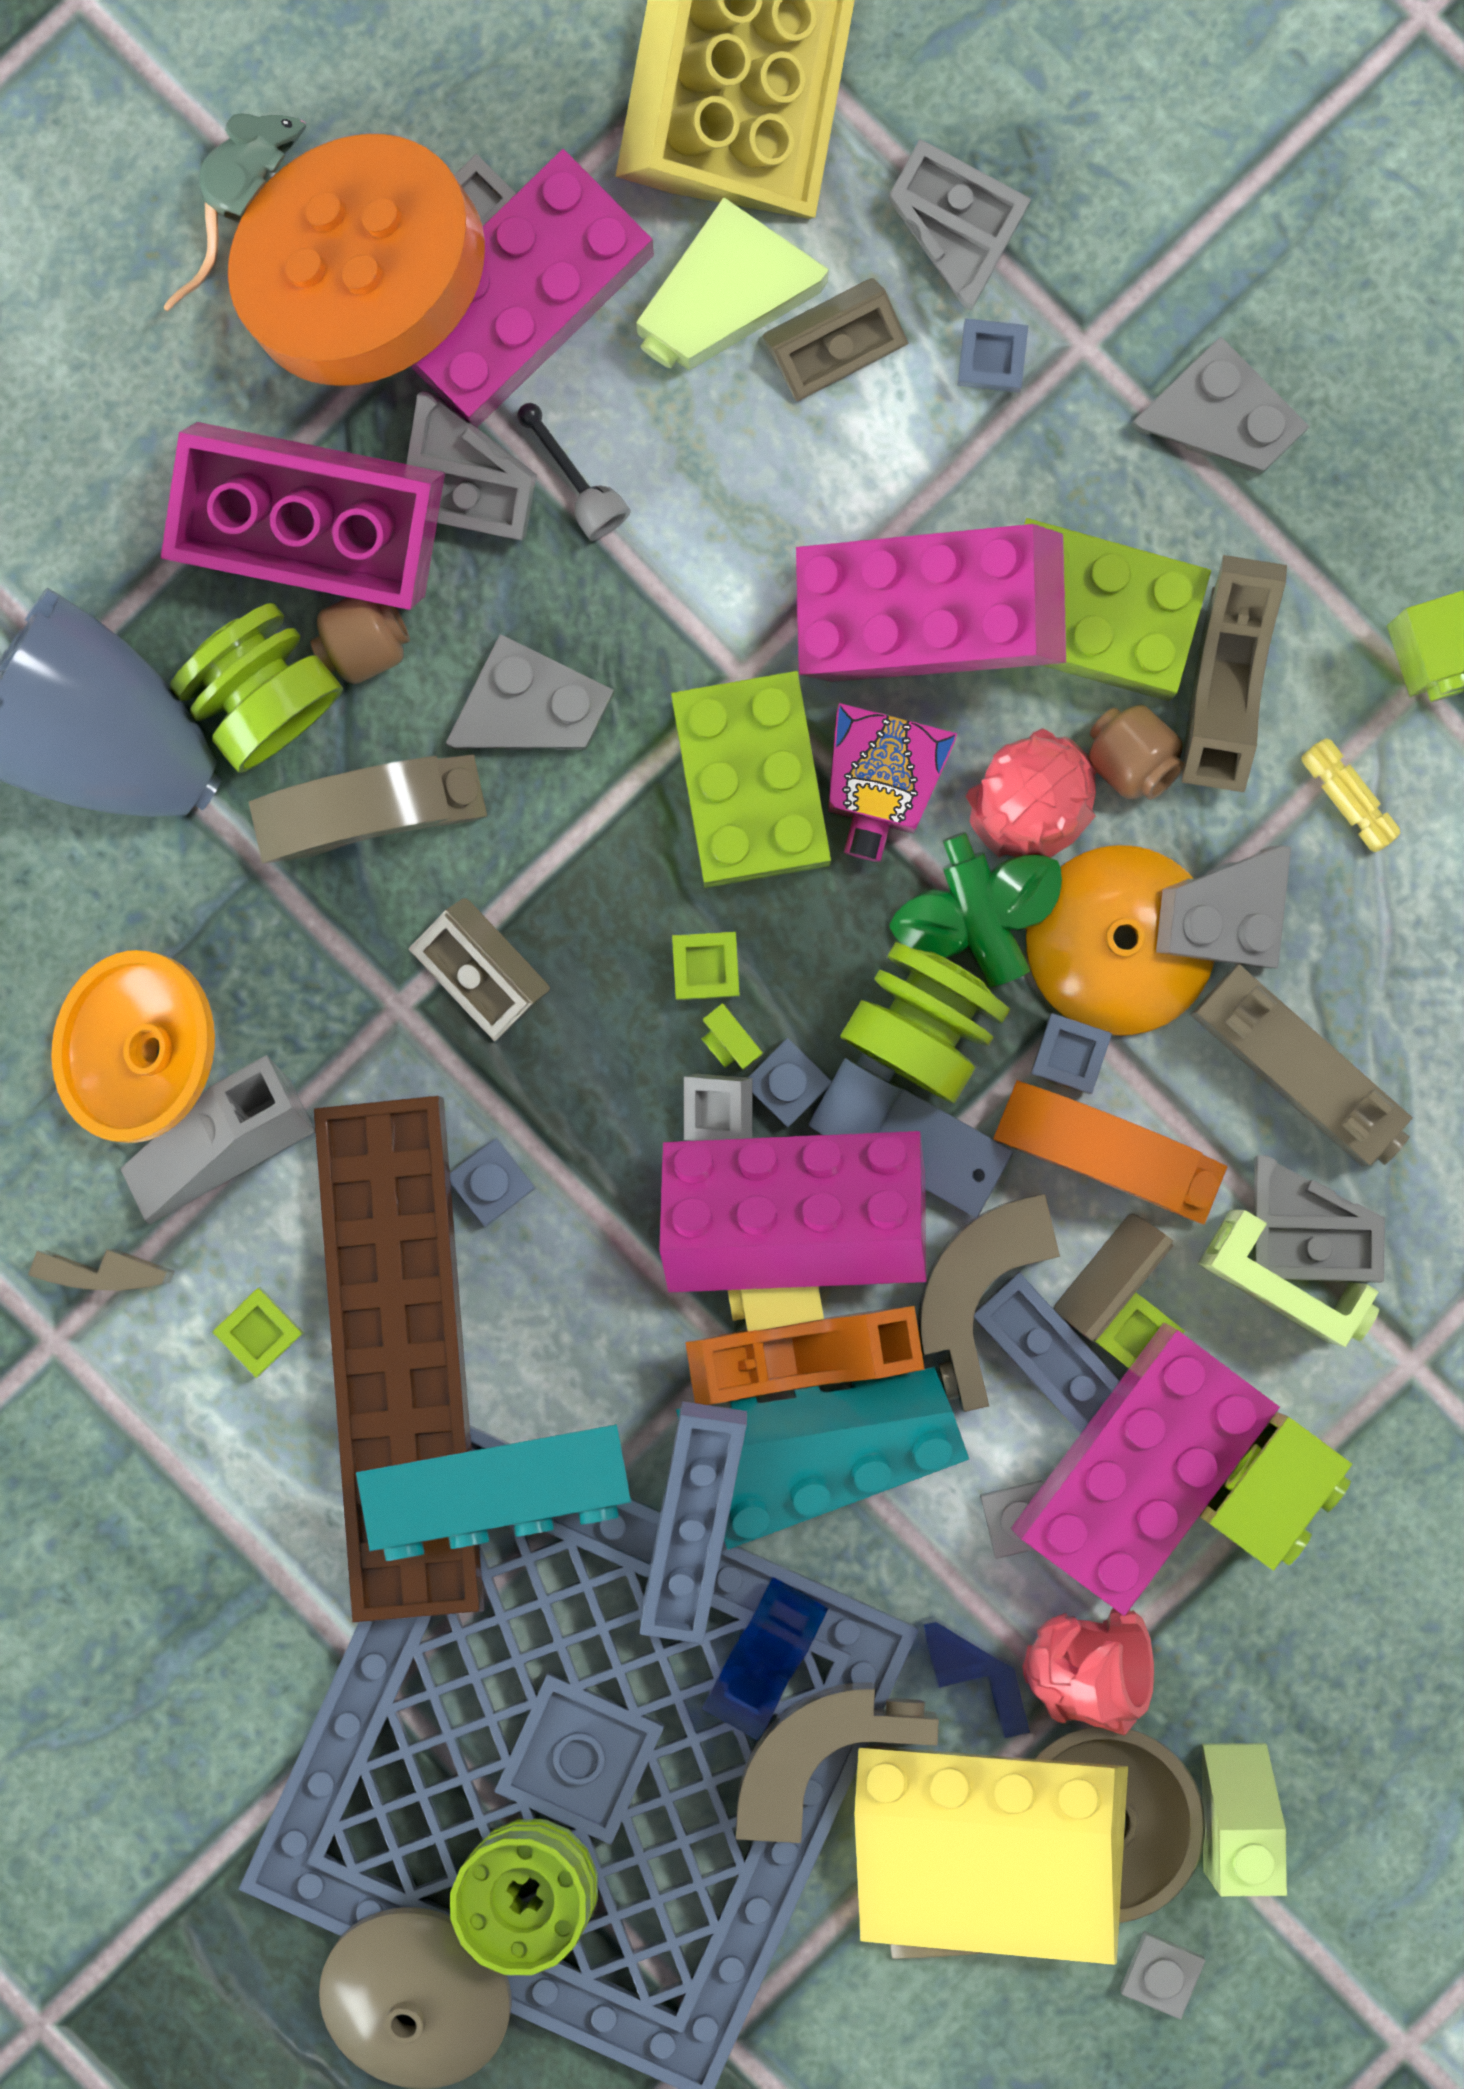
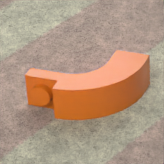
(1110, 1151)
(805, 1355)

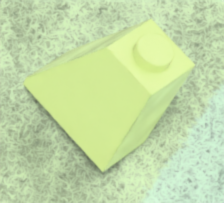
(726, 289)
(1242, 1821)

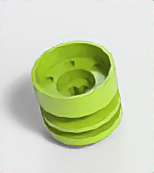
(247, 676)
(925, 1021)
(500, 1926)

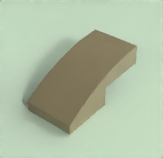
(116, 1272)

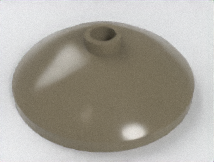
(1161, 1815)
(417, 1968)

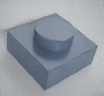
(992, 355)
(1071, 1053)
(788, 1082)
(491, 1182)

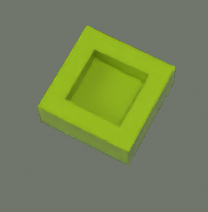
(705, 966)
(729, 1040)
(1133, 1330)
(258, 1332)

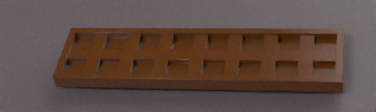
(394, 1334)

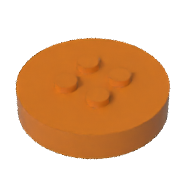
(356, 259)

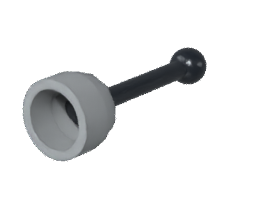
(597, 507)

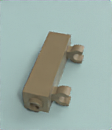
(1303, 1068)

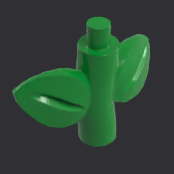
(981, 909)

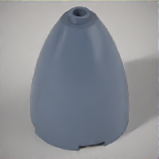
(96, 721)

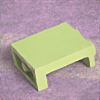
(1228, 1260)

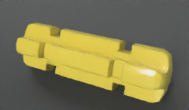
(1351, 795)

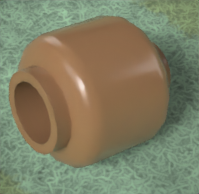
(360, 638)
(1135, 752)

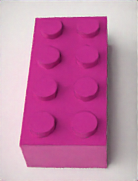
(545, 272)
(302, 515)
(931, 603)
(793, 1212)
(1144, 1468)

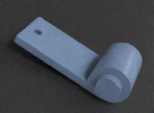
(957, 1158)

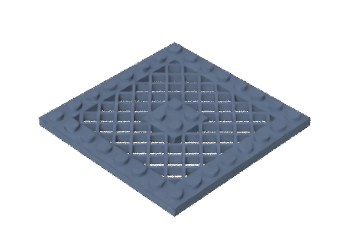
(581, 1767)

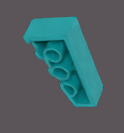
(838, 1449)
(492, 1489)

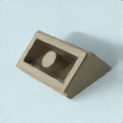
(835, 338)
(479, 968)
(1113, 1276)

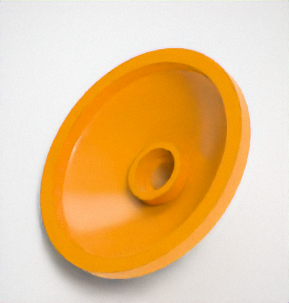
(1082, 966)
(110, 1043)

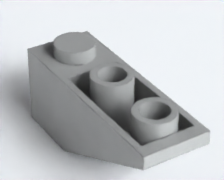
(221, 1137)

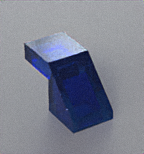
(765, 1658)
(962, 1659)

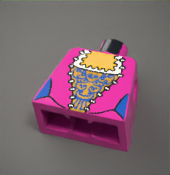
(883, 775)

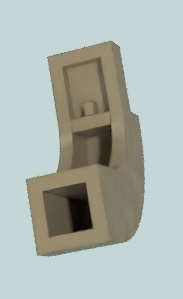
(1231, 673)
(366, 805)
(963, 1270)
(803, 1737)

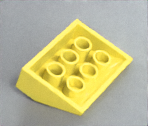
(736, 100)
(990, 1853)

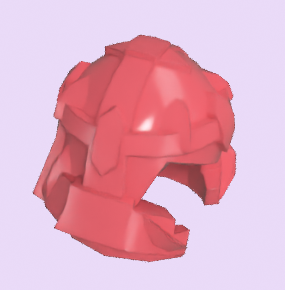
(1034, 796)
(1093, 1670)

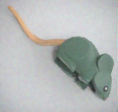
(236, 175)

